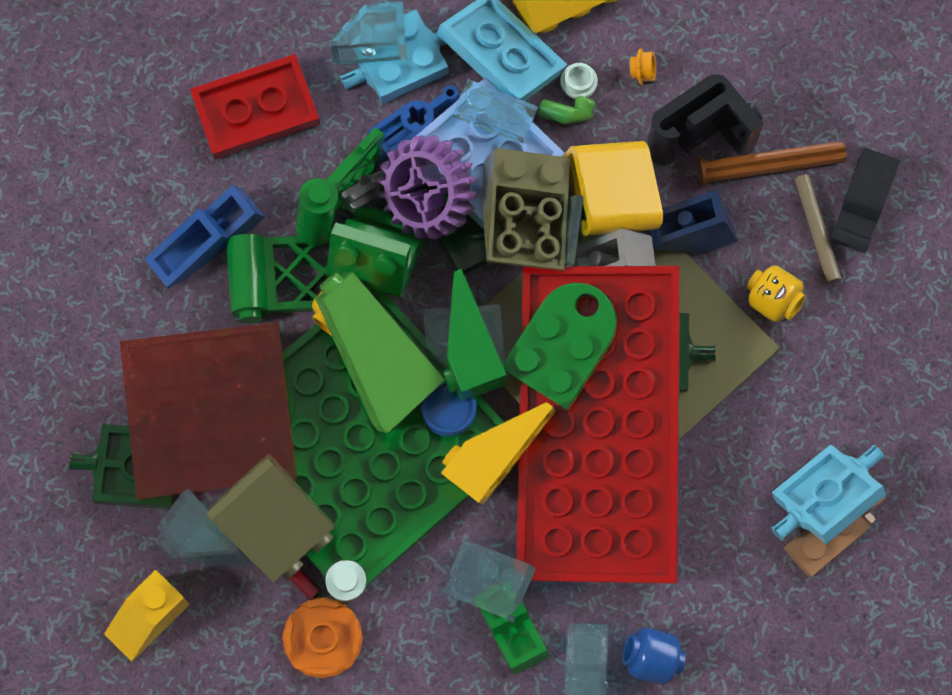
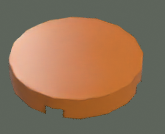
(329, 648)

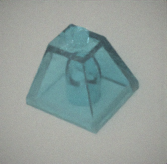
(195, 536)

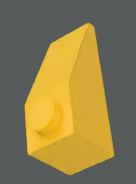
(489, 457)

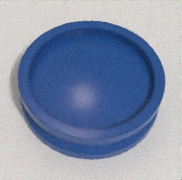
(446, 413)

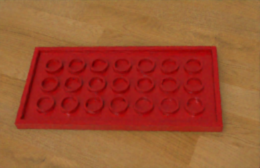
(606, 472)

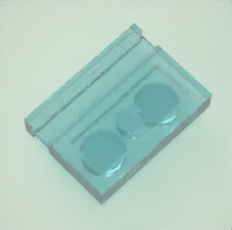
(488, 580)

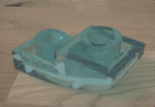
(586, 659)

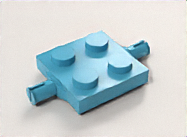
(399, 77)
(828, 493)

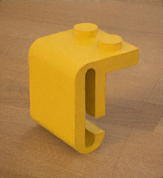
(615, 187)

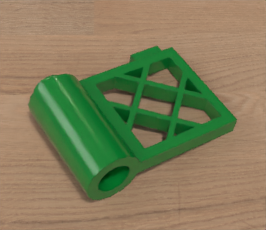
(320, 197)
(253, 276)

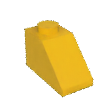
(145, 615)

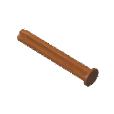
(770, 162)

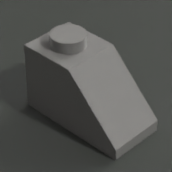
(617, 249)

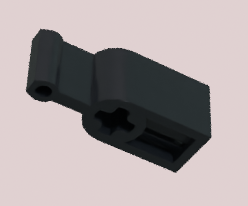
(864, 200)

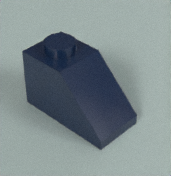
(695, 225)

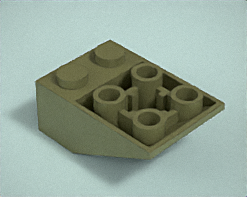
(525, 208)

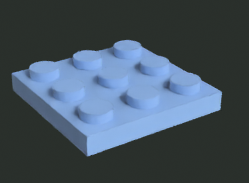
(480, 143)

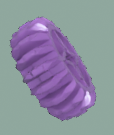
(427, 216)

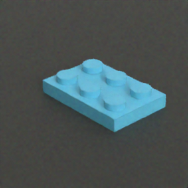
(501, 48)

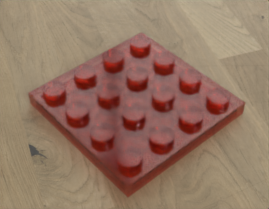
(205, 408)

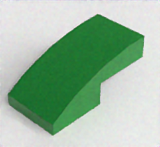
(517, 639)

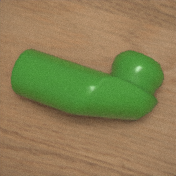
(565, 114)

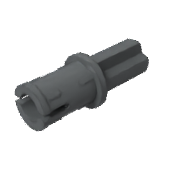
(363, 192)

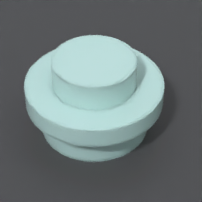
(579, 80)
(345, 580)

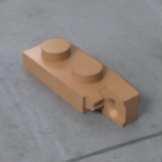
(813, 554)

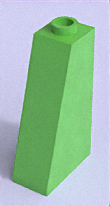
(378, 354)

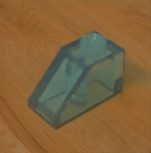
(372, 35)

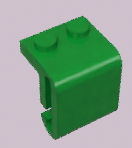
(374, 251)

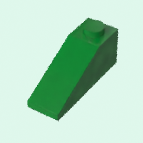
(471, 355)

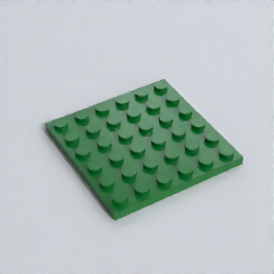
(370, 483)

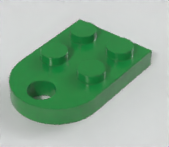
(562, 346)

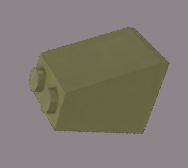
(271, 519)

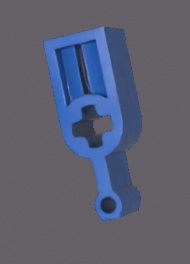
(398, 125)

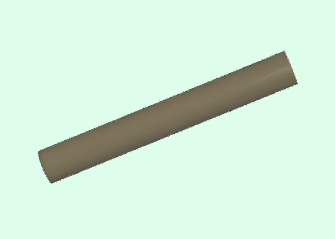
(818, 229)

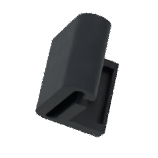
(702, 112)

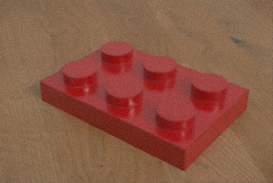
(255, 106)

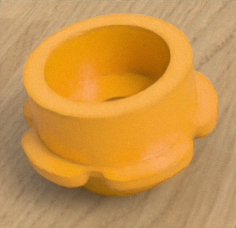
(643, 67)

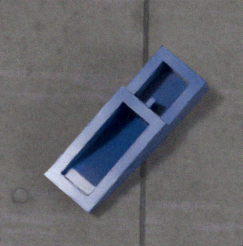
(204, 236)

